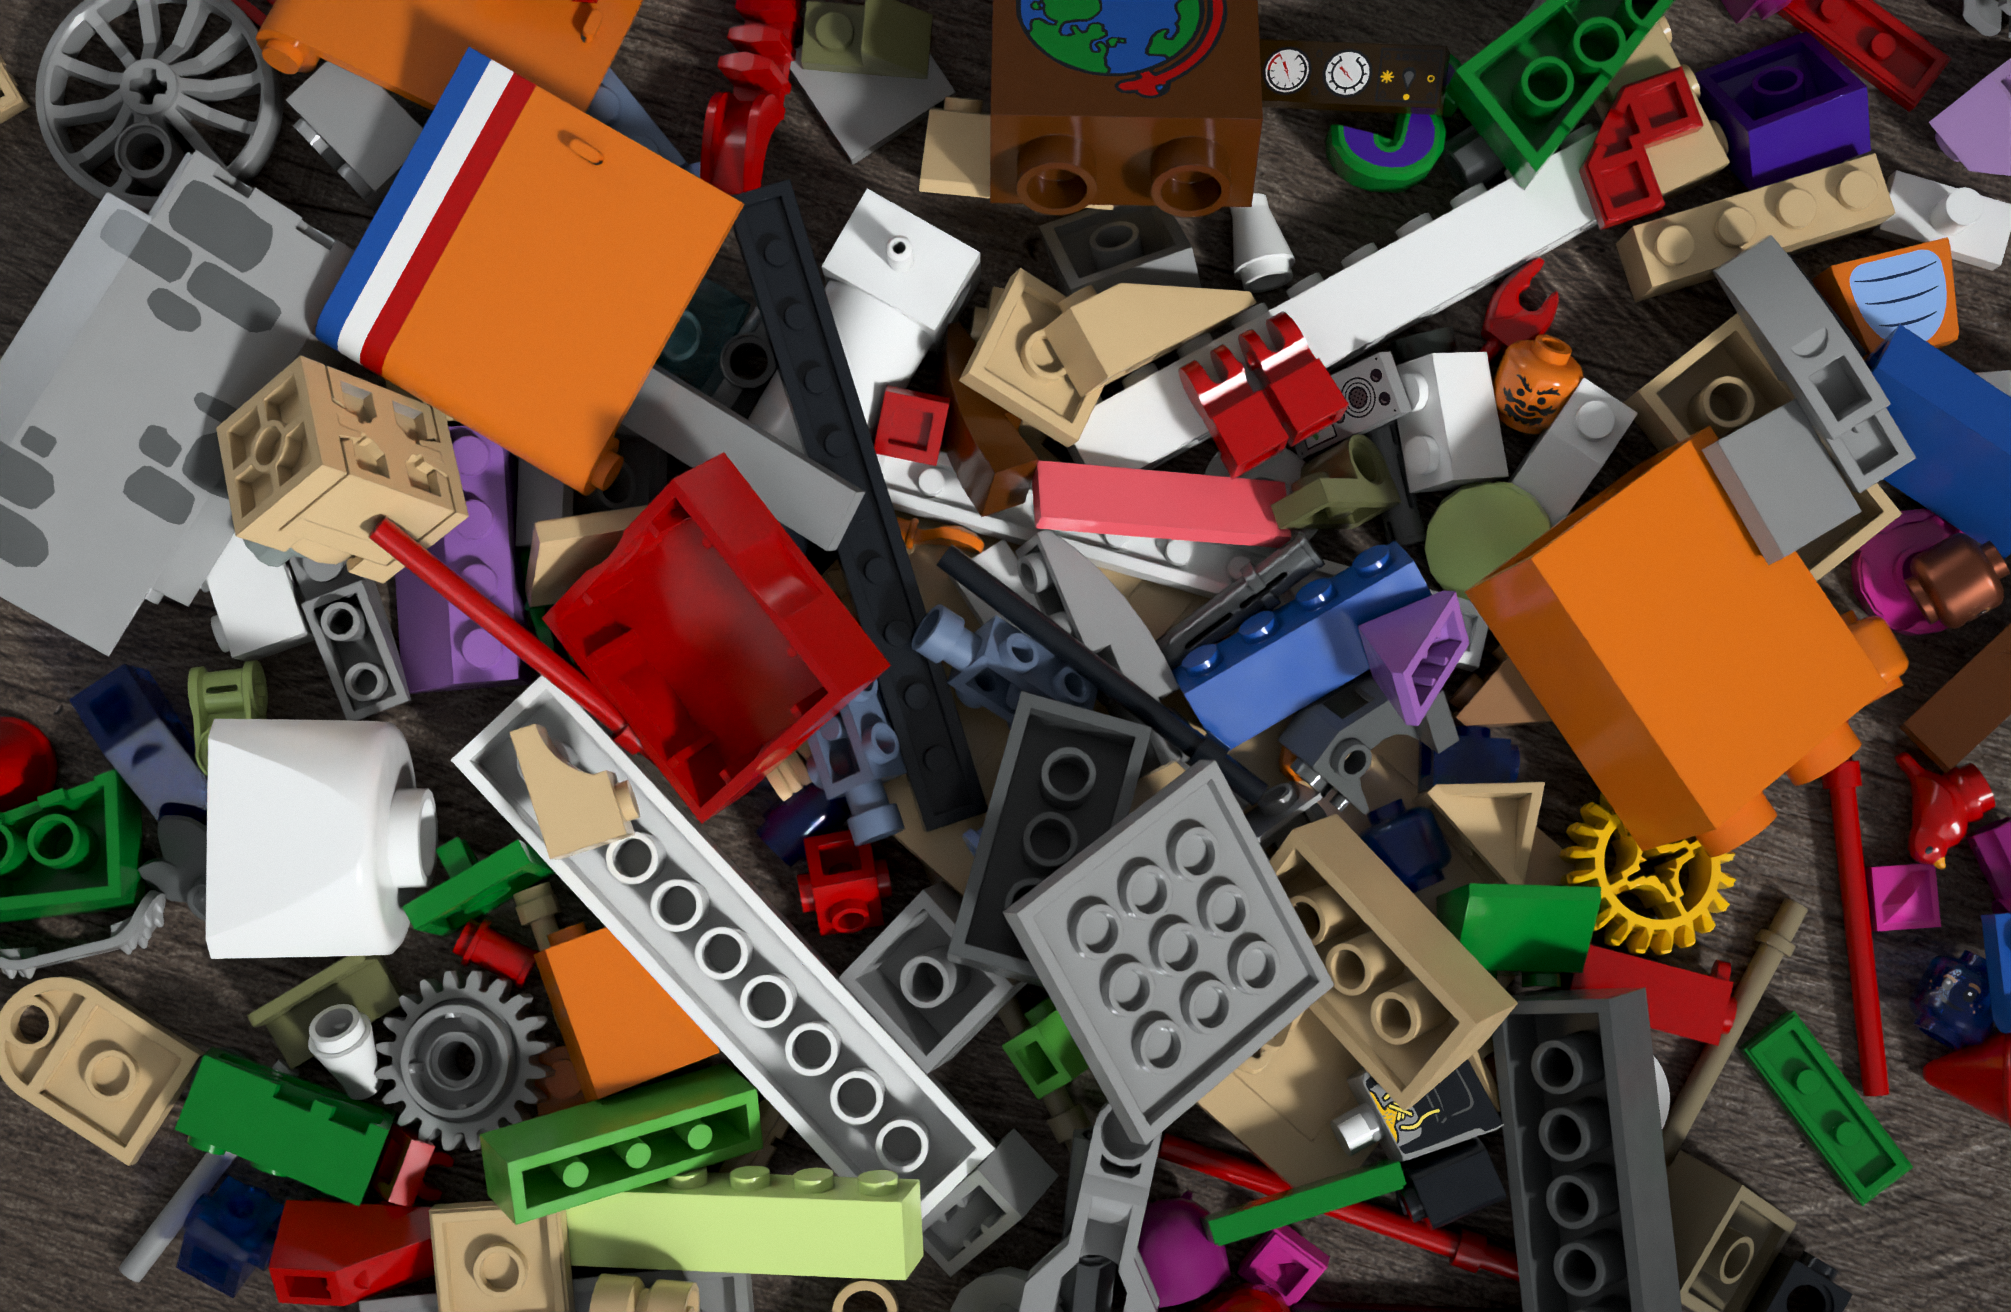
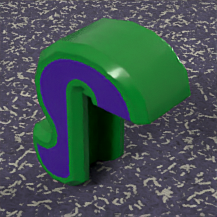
(1396, 162)

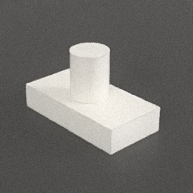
(1932, 211)

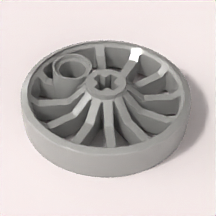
(144, 125)

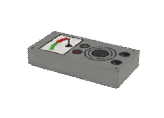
(1373, 398)

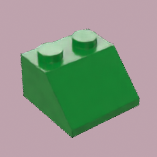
(1523, 928)

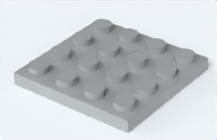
(1170, 950)

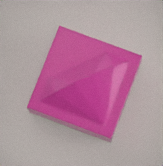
(1903, 897)
(1285, 1263)

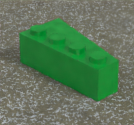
(1546, 75)
(72, 852)

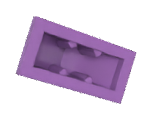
(1415, 652)

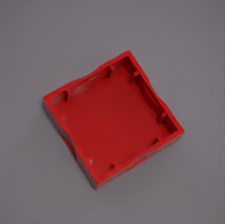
(714, 637)

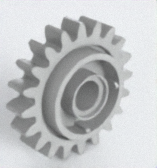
(427, 1051)

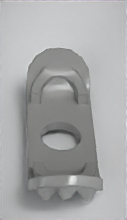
(124, 936)

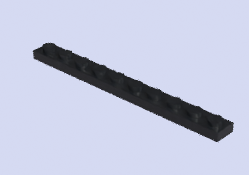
(872, 548)

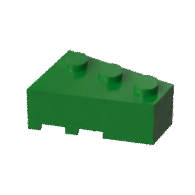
(285, 1124)

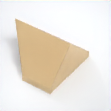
(1488, 825)

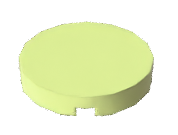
(1479, 531)

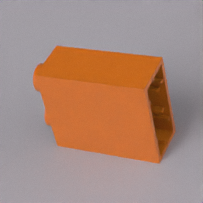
(1680, 653)

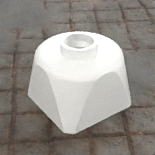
(313, 838)

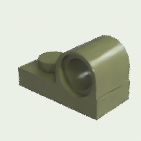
(1339, 489)

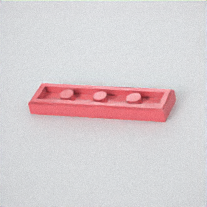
(1157, 504)

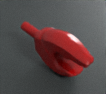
(1506, 318)

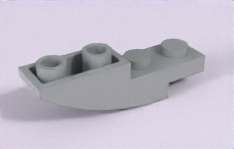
(1816, 362)
(1100, 617)
(352, 637)

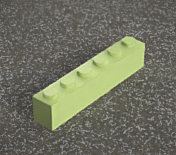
(756, 1224)

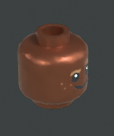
(1957, 580)

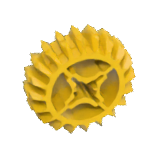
(1659, 890)

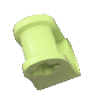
(224, 695)

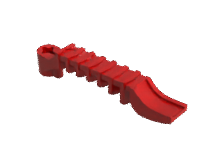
(742, 122)

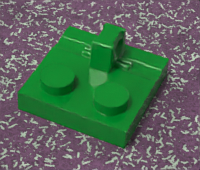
(475, 885)

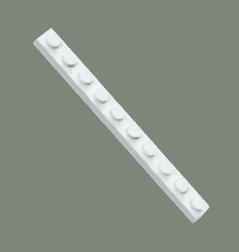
(1179, 564)

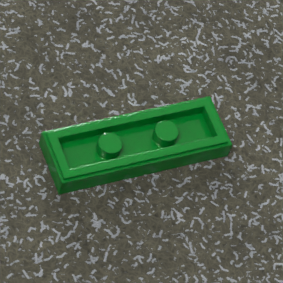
(1825, 1107)
(1303, 1202)

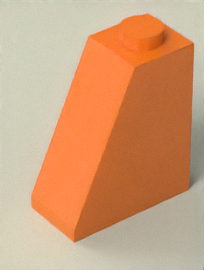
(614, 1013)

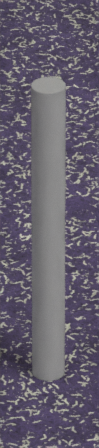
(175, 1212)

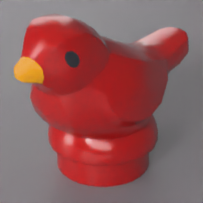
(1943, 807)

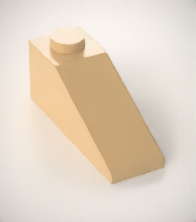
(1133, 325)

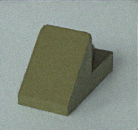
(867, 38)

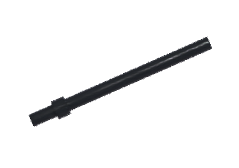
(1101, 673)

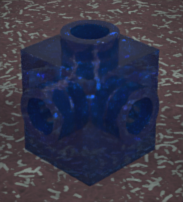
(229, 1235)

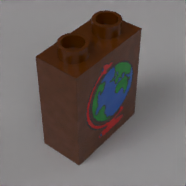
(1125, 104)

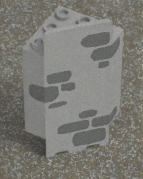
(121, 388)

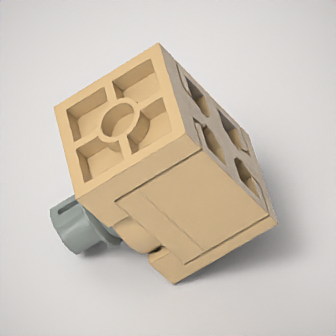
(329, 458)

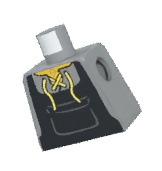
(1443, 1117)

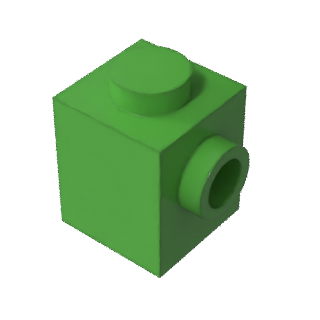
(1045, 1051)

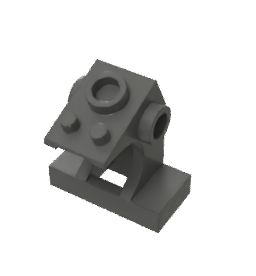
(1354, 722)

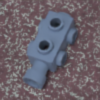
(998, 664)
(854, 760)

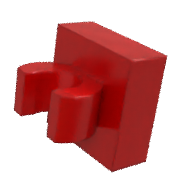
(911, 425)
(403, 1166)

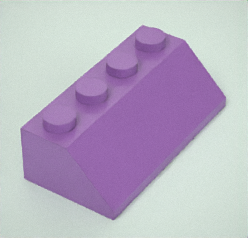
(436, 640)

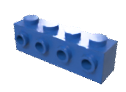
(1299, 650)

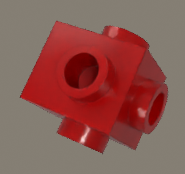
(843, 884)

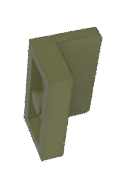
(352, 981)

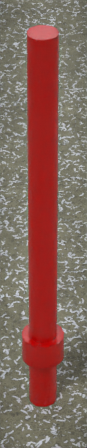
(505, 630)
(1857, 924)
(1465, 1248)

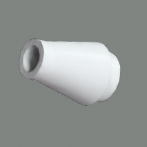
(1260, 248)
(346, 1048)

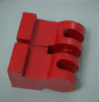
(1257, 425)

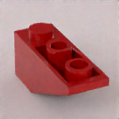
(348, 1251)

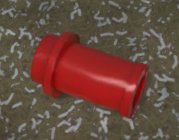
(495, 952)

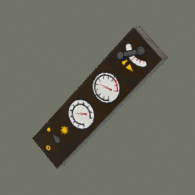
(1354, 76)

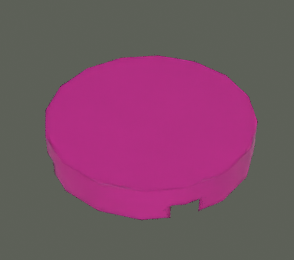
(1884, 564)

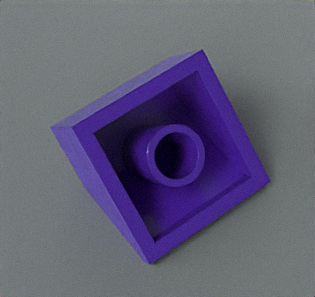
(1786, 110)

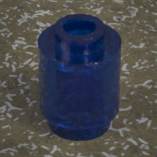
(800, 817)

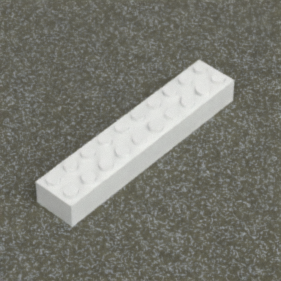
(737, 964)

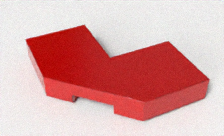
(1617, 165)

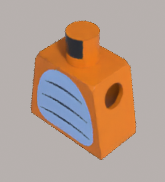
(1893, 289)

